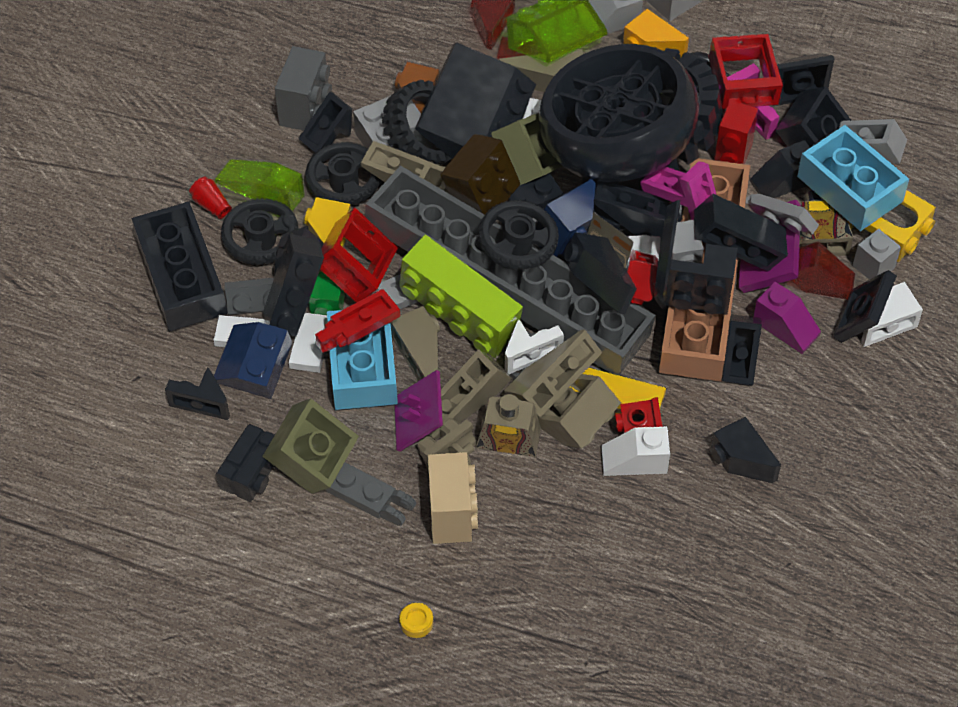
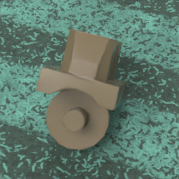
(455, 439)

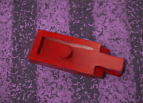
(357, 321)

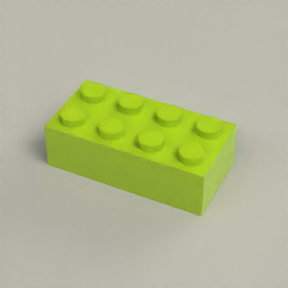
(459, 296)

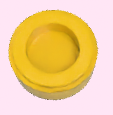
(416, 620)

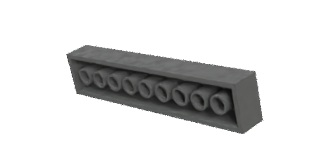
(550, 294)

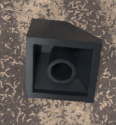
(804, 74)

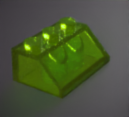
(554, 28)

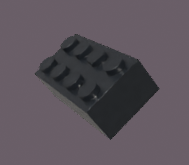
(179, 266)

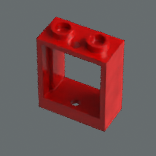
(751, 92)
(344, 268)

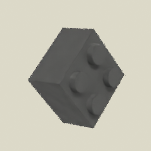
(302, 87)

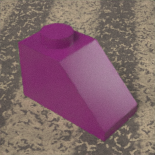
(786, 317)

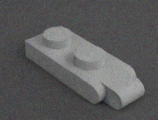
(783, 213)

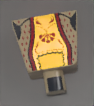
(832, 229)
(510, 426)

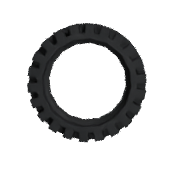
(398, 124)

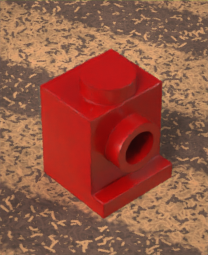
(648, 408)

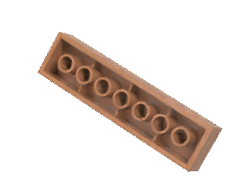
(692, 338)

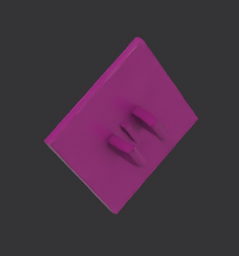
(418, 411)

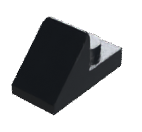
(329, 120)
(201, 399)

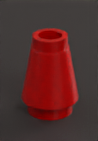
(208, 195)

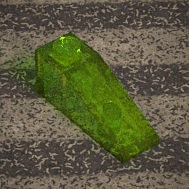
(263, 180)

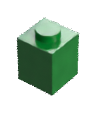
(326, 296)

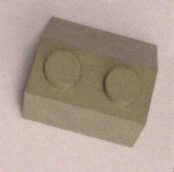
(580, 415)

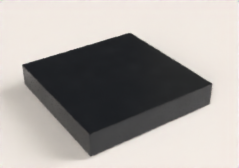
(864, 306)

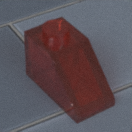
(491, 18)
(823, 272)

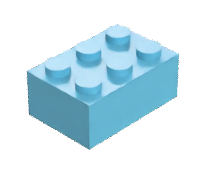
(852, 177)
(364, 371)

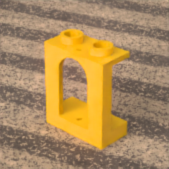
(907, 237)

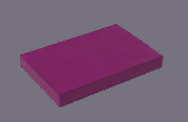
(755, 278)

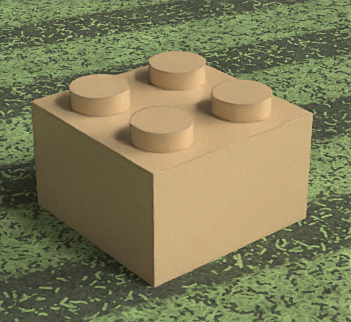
(452, 497)

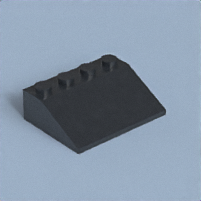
(473, 98)

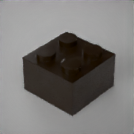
(481, 174)

